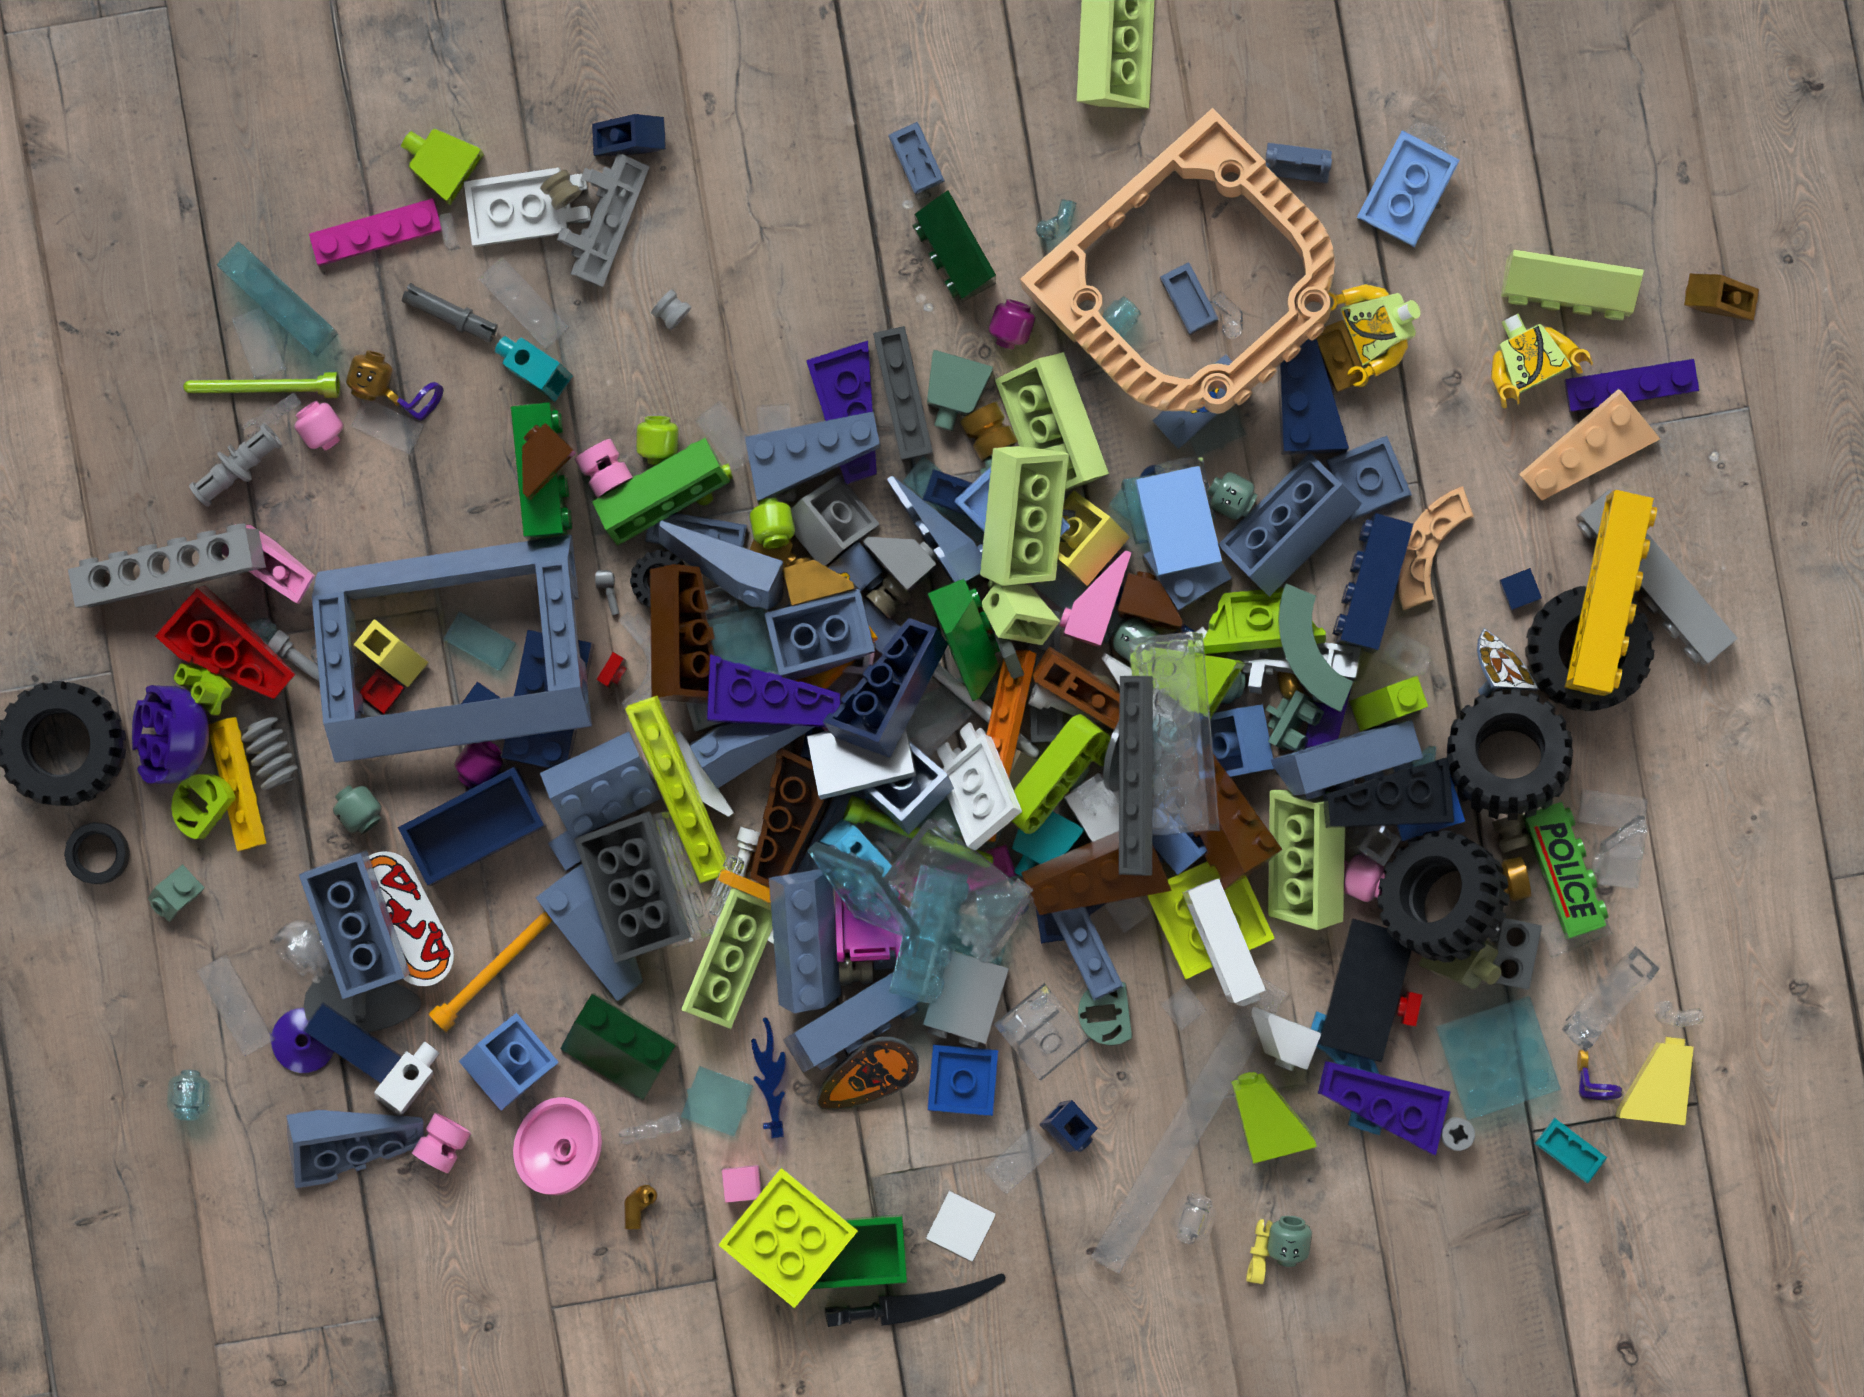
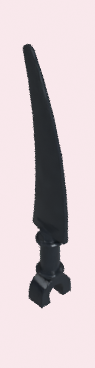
(912, 1307)

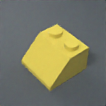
(1090, 539)

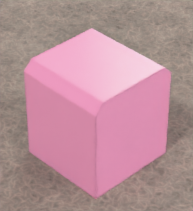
(741, 1183)

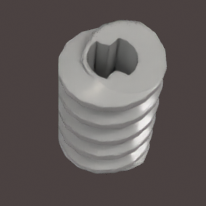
(269, 753)

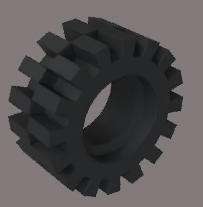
(641, 571)

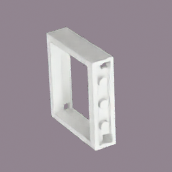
(1224, 943)

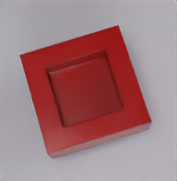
(613, 670)
(381, 690)
(1409, 1008)

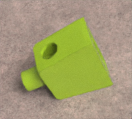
(442, 161)

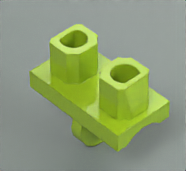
(204, 686)

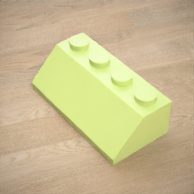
(1115, 53)
(1571, 284)
(1051, 416)
(1024, 515)
(1309, 871)
(730, 959)

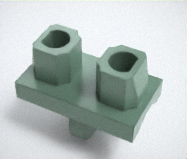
(1288, 719)

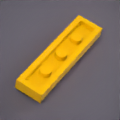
(234, 769)

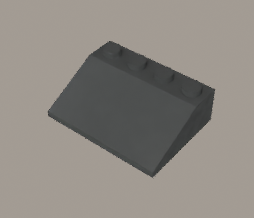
(632, 887)

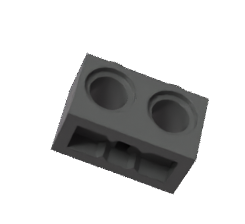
(1522, 955)

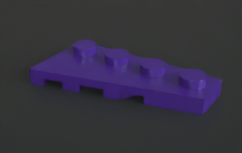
(844, 391)
(760, 697)
(1396, 1105)

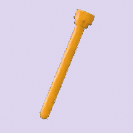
(447, 1013)

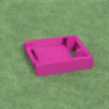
(860, 938)

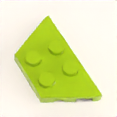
(1248, 623)

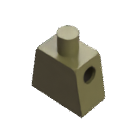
(1468, 971)

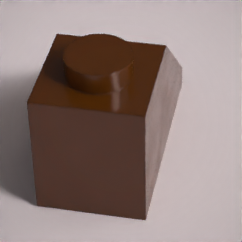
(542, 458)
(1149, 601)

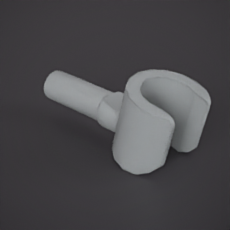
(606, 580)

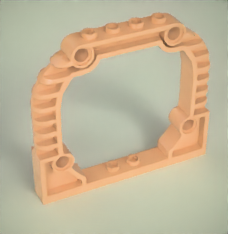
(1207, 153)

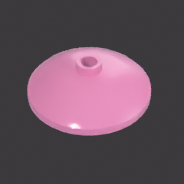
(544, 1141)

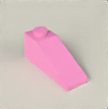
(282, 569)
(1093, 609)

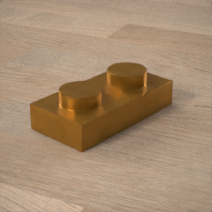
(1339, 355)

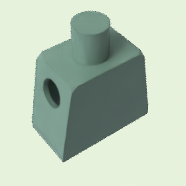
(955, 387)

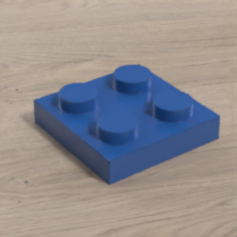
(962, 1080)

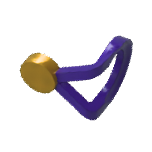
(409, 407)
(1582, 1065)

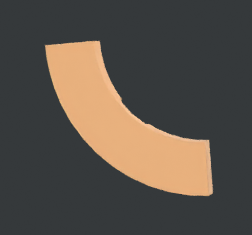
(1426, 535)

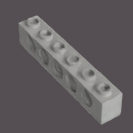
(243, 556)

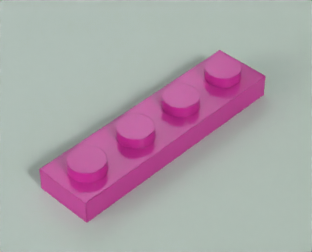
(375, 232)

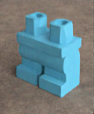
(850, 839)

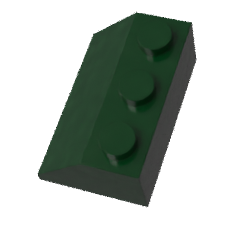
(954, 248)
(618, 1046)

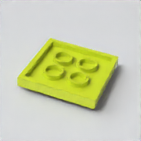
(1180, 927)
(788, 1237)

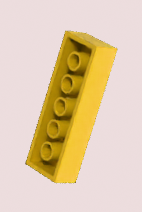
(1610, 593)

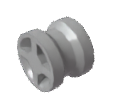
(671, 309)
(1452, 1132)

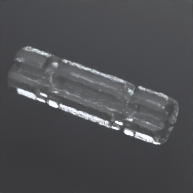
(720, 890)

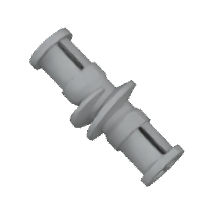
(235, 465)

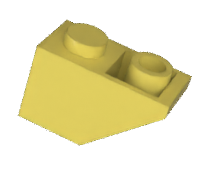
(391, 653)

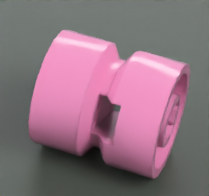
(610, 477)
(441, 1143)

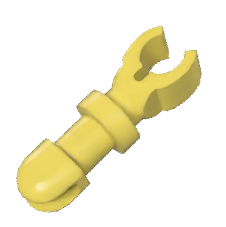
(1257, 1265)

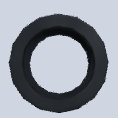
(72, 848)

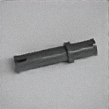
(450, 313)

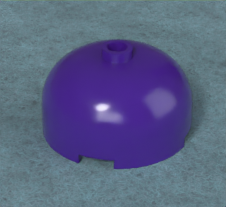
(179, 738)

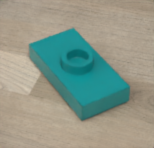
(1570, 1150)

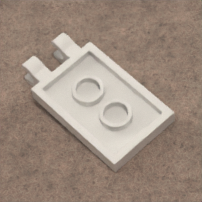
(517, 209)
(981, 791)

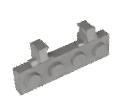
(599, 243)
(1265, 661)

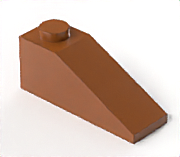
(1078, 687)

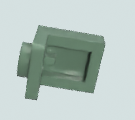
(175, 893)

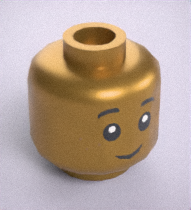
(369, 375)

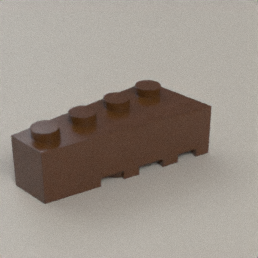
(679, 635)
(789, 818)
(1243, 839)
(1090, 878)

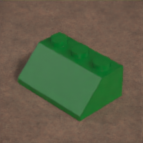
(966, 634)

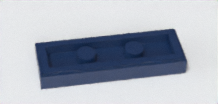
(351, 1042)

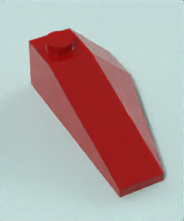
(220, 641)

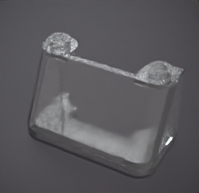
(993, 900)

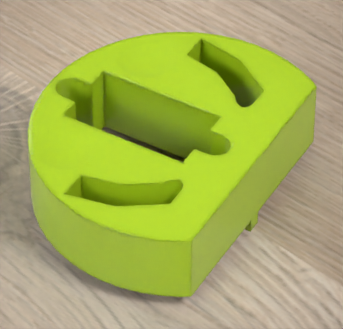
(214, 791)

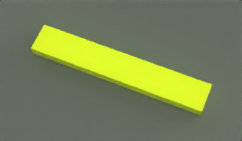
(677, 787)

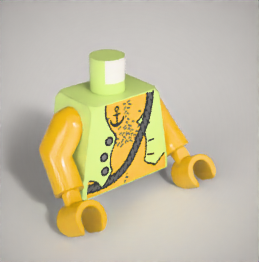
(1378, 327)
(1532, 358)

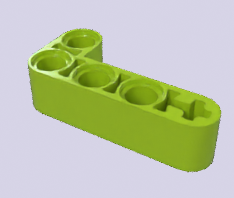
(1058, 770)

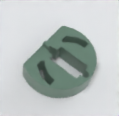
(1099, 1029)

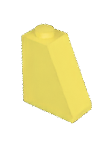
(1661, 1085)

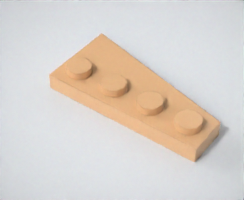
(1593, 444)

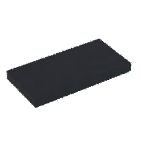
(1365, 992)

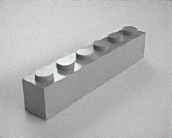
(1671, 596)

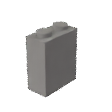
(967, 1000)

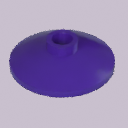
(289, 1053)

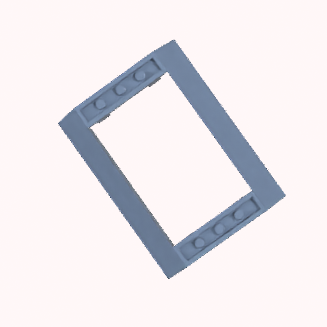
(559, 709)

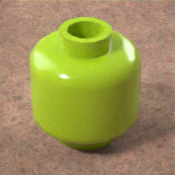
(657, 439)
(772, 523)

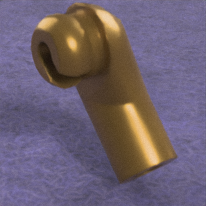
(1288, 684)
(637, 1202)

